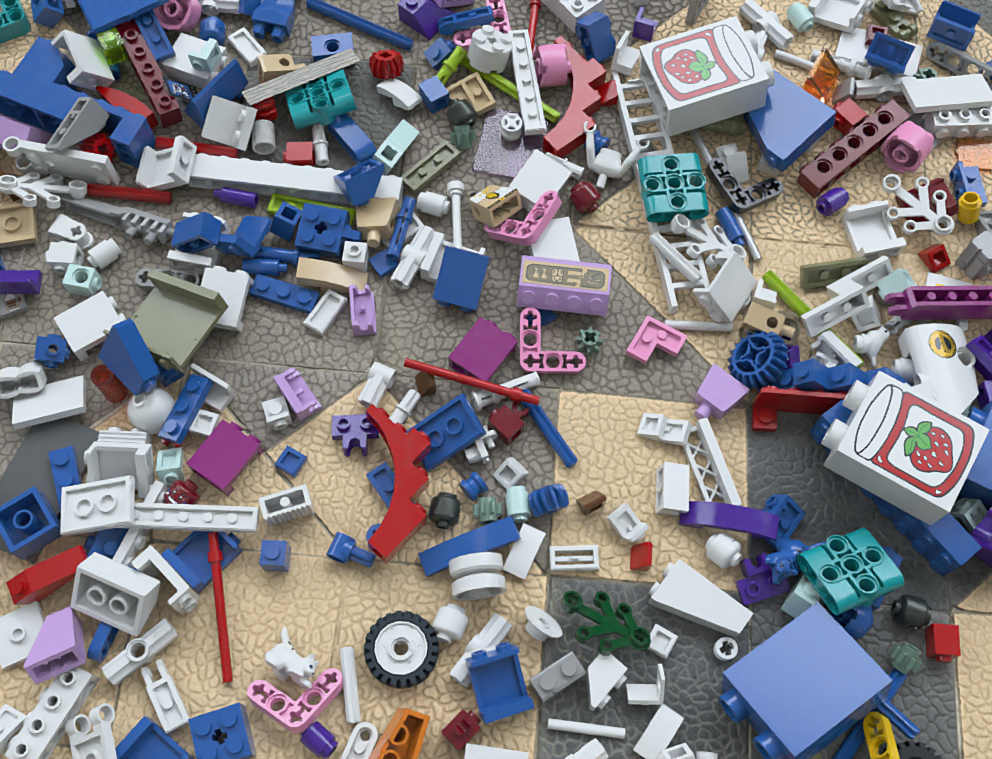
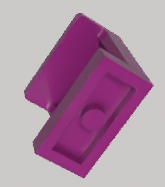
(482, 350)
(224, 456)

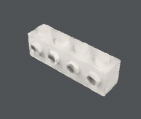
(959, 122)
(47, 722)

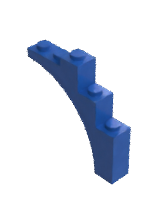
(813, 375)

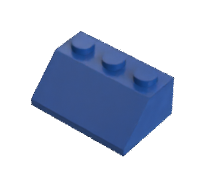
(226, 85)

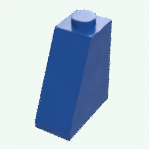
(129, 358)

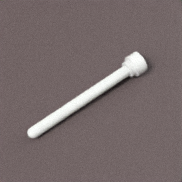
(455, 190)

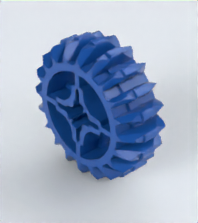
(760, 354)

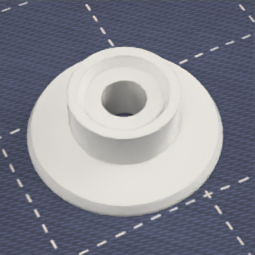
(540, 624)

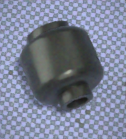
(461, 113)
(444, 510)
(911, 611)

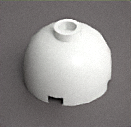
(150, 410)

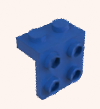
(889, 53)
(246, 238)

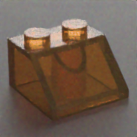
(822, 77)

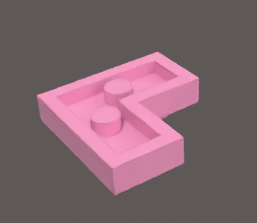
(652, 335)

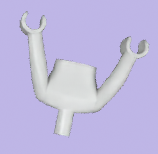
(608, 161)

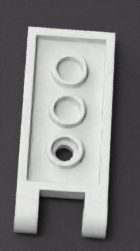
(67, 162)
(97, 744)

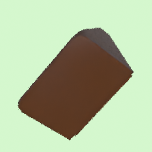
(425, 384)
(591, 502)

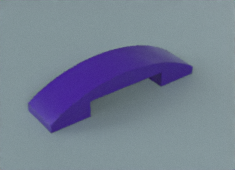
(731, 518)

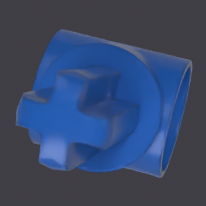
(345, 549)

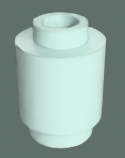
(800, 17)
(517, 503)

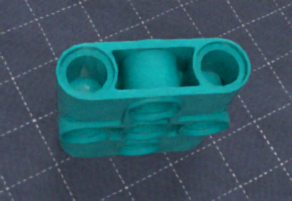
(320, 100)
(684, 173)
(853, 553)

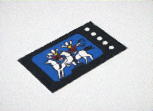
(180, 89)

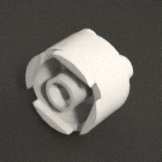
(489, 49)

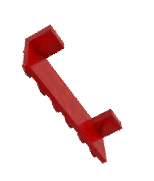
(772, 399)

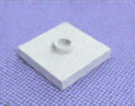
(19, 633)

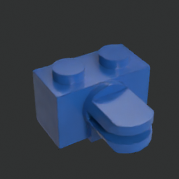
(596, 36)

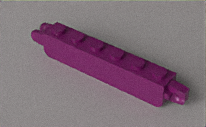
(941, 302)

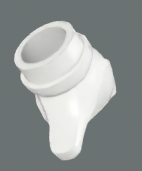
(870, 343)

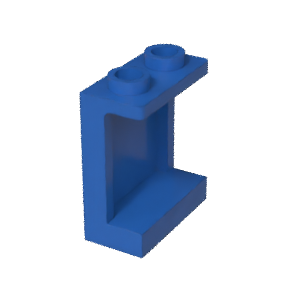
(954, 25)
(461, 278)
(191, 557)
(498, 682)
(150, 741)

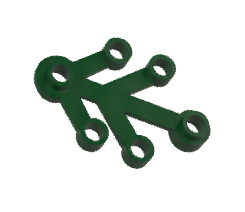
(633, 636)

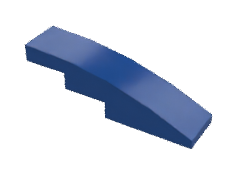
(483, 539)

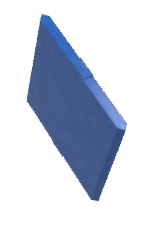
(109, 13)

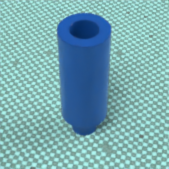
(730, 226)
(263, 266)

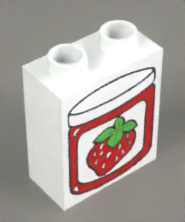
(705, 75)
(904, 447)

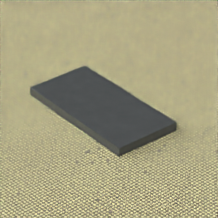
(32, 463)

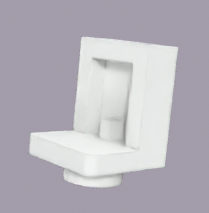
(627, 524)

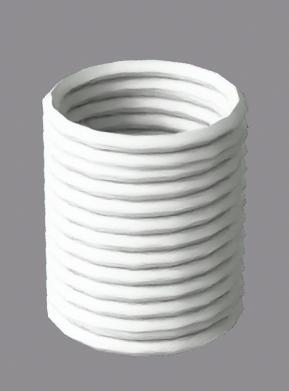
(263, 137)

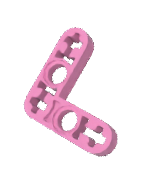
(466, 35)
(529, 230)
(535, 350)
(292, 708)

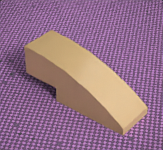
(329, 275)

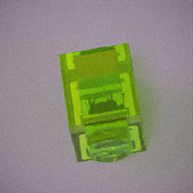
(112, 46)

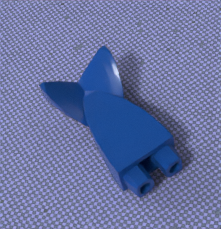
(275, 18)

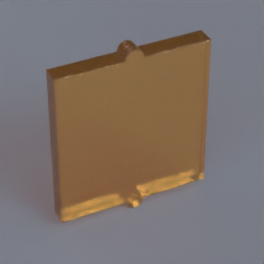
(974, 153)

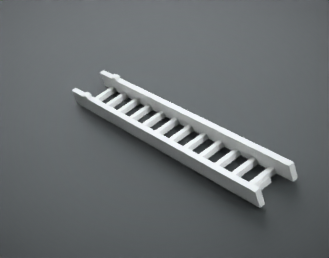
(631, 140)

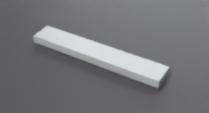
(527, 83)
(195, 517)

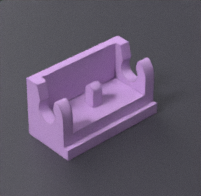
(362, 311)
(297, 393)

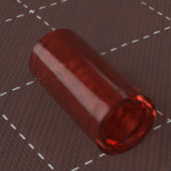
(108, 384)

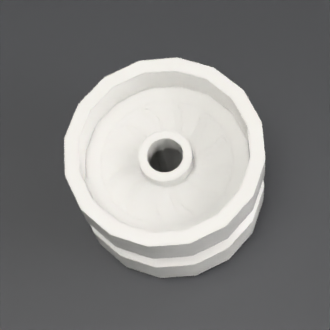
(477, 576)

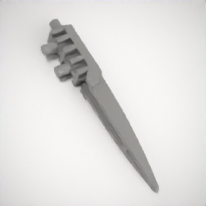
(122, 218)

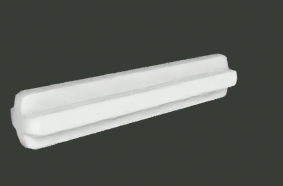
(675, 257)
(350, 685)

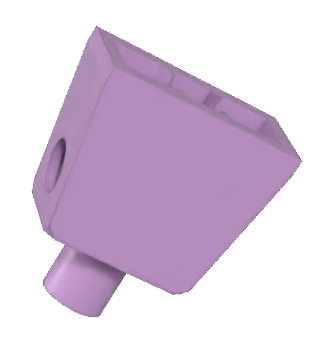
(718, 394)

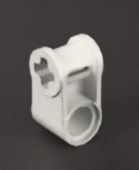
(72, 231)

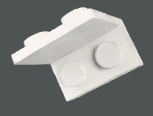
(228, 122)

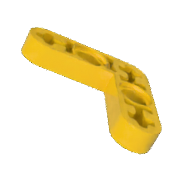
(874, 738)

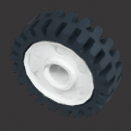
(406, 669)

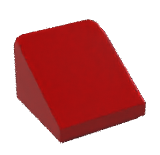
(608, 93)
(935, 257)
(641, 556)

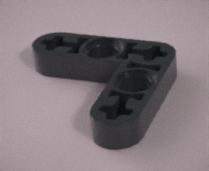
(742, 195)

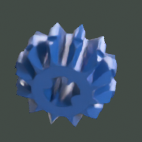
(548, 500)

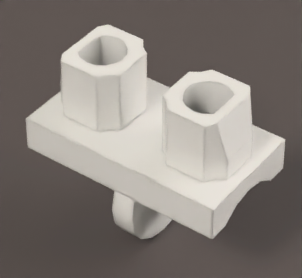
(479, 451)

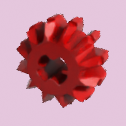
(386, 64)
(265, 109)
(99, 145)

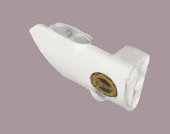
(937, 357)

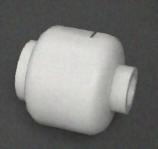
(723, 550)
(450, 623)

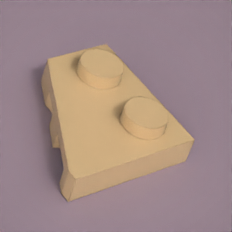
(475, 91)

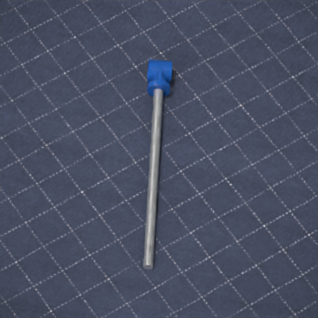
(748, 238)

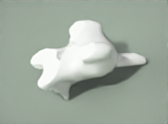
(287, 662)

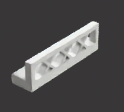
(716, 462)

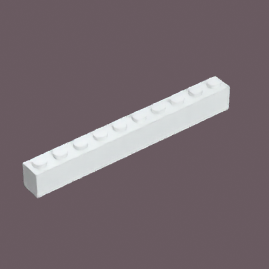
(283, 179)

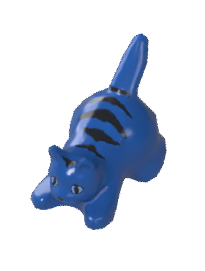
(784, 561)

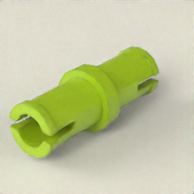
(451, 64)

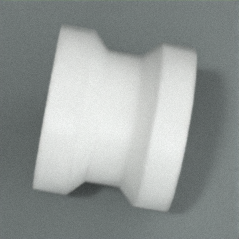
(513, 122)

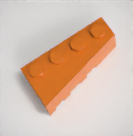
(402, 736)

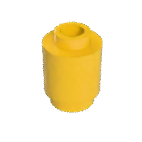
(969, 208)

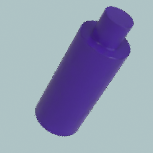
(237, 197)

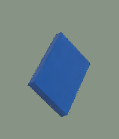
(450, 430)

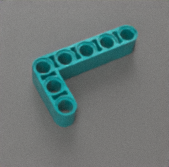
(13, 20)

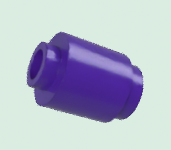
(832, 201)
(319, 740)

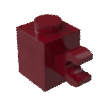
(507, 422)
(462, 729)

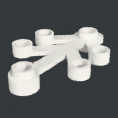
(41, 187)
(919, 207)
(710, 238)

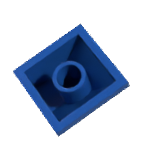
(360, 181)

